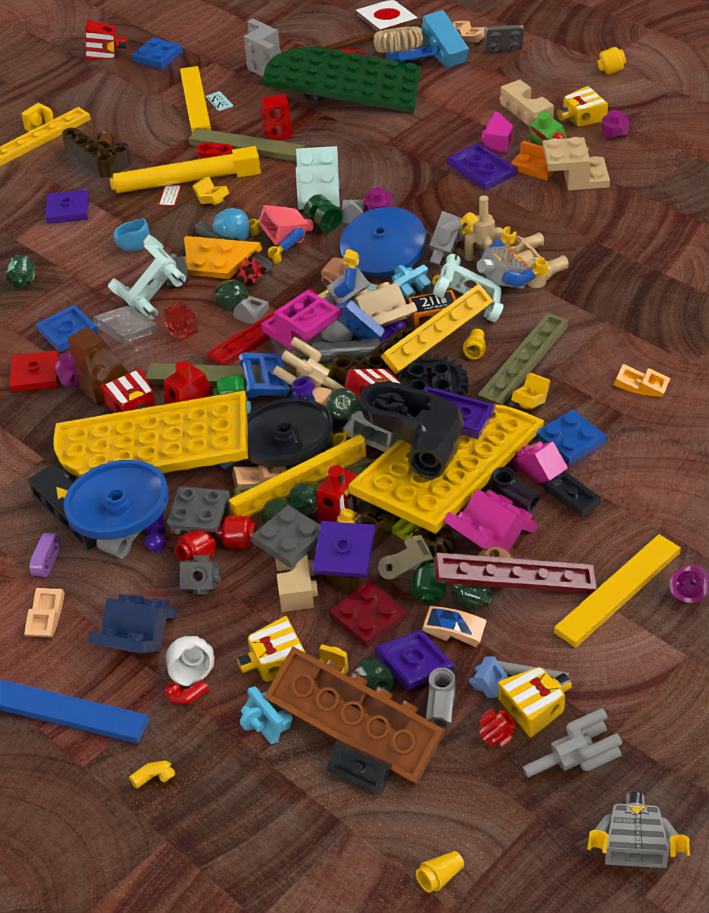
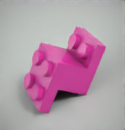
(301, 318)
(491, 520)

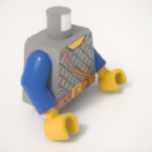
(505, 266)
(349, 283)

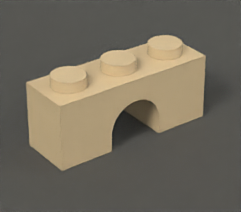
(517, 99)
(295, 587)

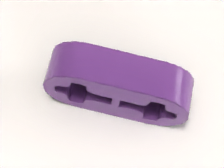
(45, 555)

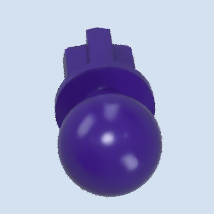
(391, 330)
(155, 540)

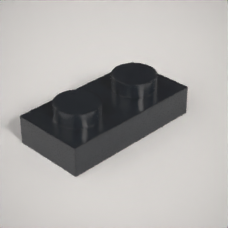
(573, 494)
(359, 767)

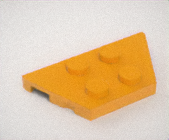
(217, 256)

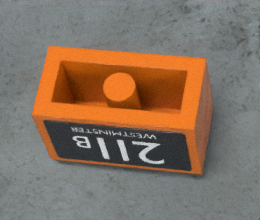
(429, 306)

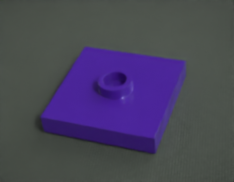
(67, 206)
(344, 549)
(412, 658)

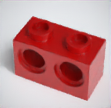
(279, 117)

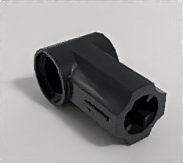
(507, 485)

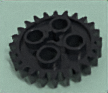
(444, 374)

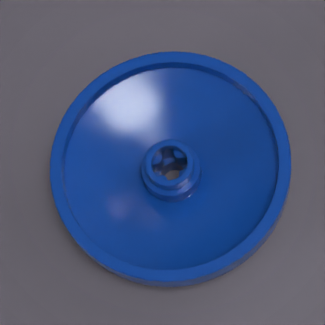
(384, 240)
(116, 499)

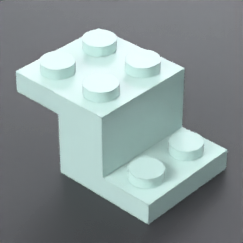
(317, 174)

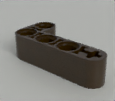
(94, 156)
(373, 360)
(383, 524)

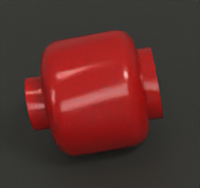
(237, 531)
(195, 543)

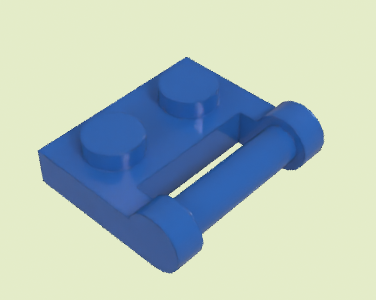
(266, 364)

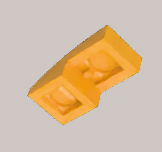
(646, 384)

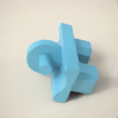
(411, 278)
(261, 715)

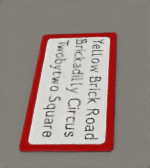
(169, 195)

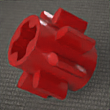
(244, 273)
(497, 727)

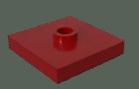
(34, 371)

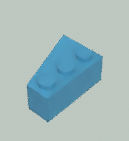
(440, 32)

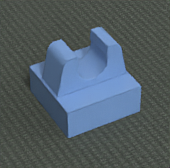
(488, 676)

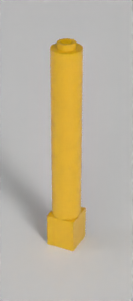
(242, 163)

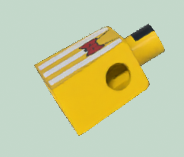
(583, 107)
(269, 648)
(534, 698)

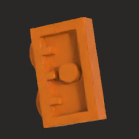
(532, 161)

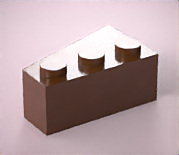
(94, 362)

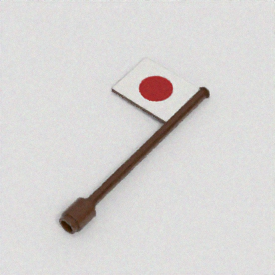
(381, 17)

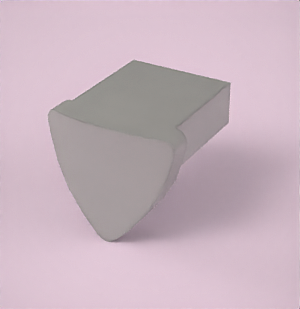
(352, 209)
(250, 310)

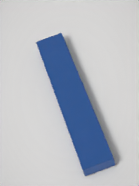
(72, 712)

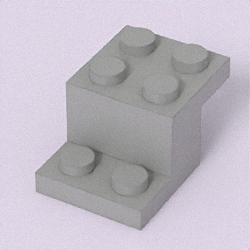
(260, 45)

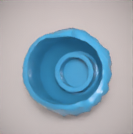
(232, 224)
(131, 235)

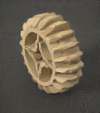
(398, 39)

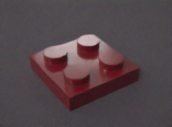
(368, 614)

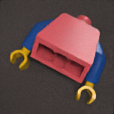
(283, 227)

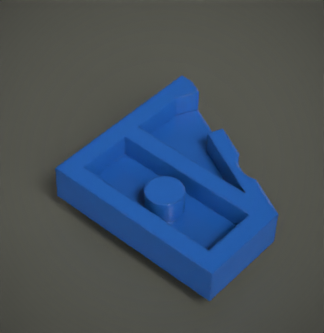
(412, 54)

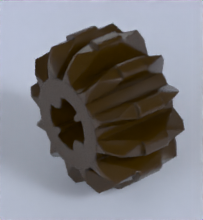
(440, 542)

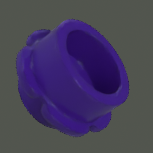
(302, 387)

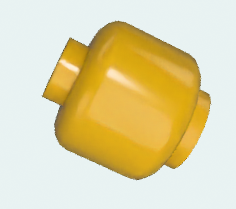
(611, 60)

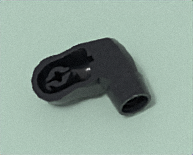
(419, 419)

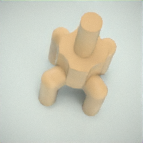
(483, 231)
(310, 368)

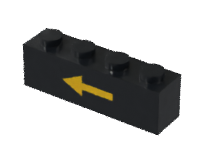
(50, 489)

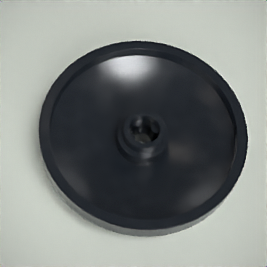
(288, 431)

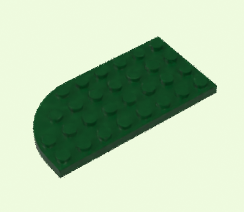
(345, 77)

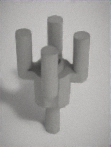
(578, 748)

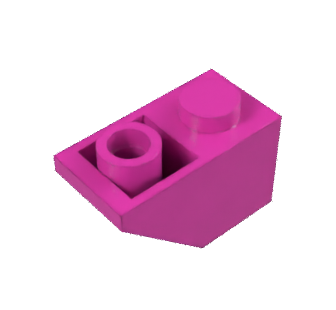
(498, 134)
(539, 461)

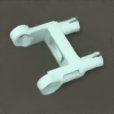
(160, 269)
(455, 277)

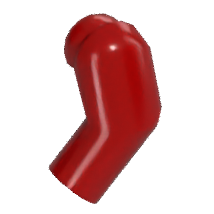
(185, 696)

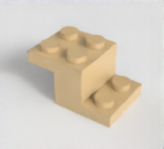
(573, 158)
(385, 304)

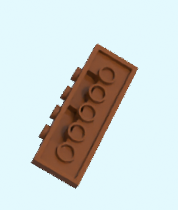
(355, 713)

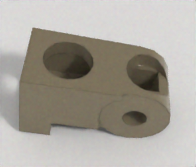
(406, 560)

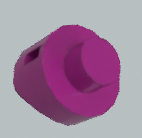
(614, 124)
(377, 198)
(66, 369)
(690, 583)

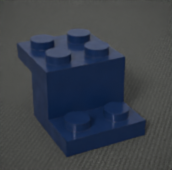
(133, 623)

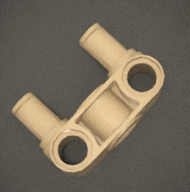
(526, 250)

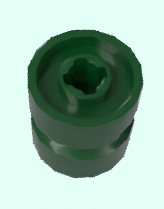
(323, 213)

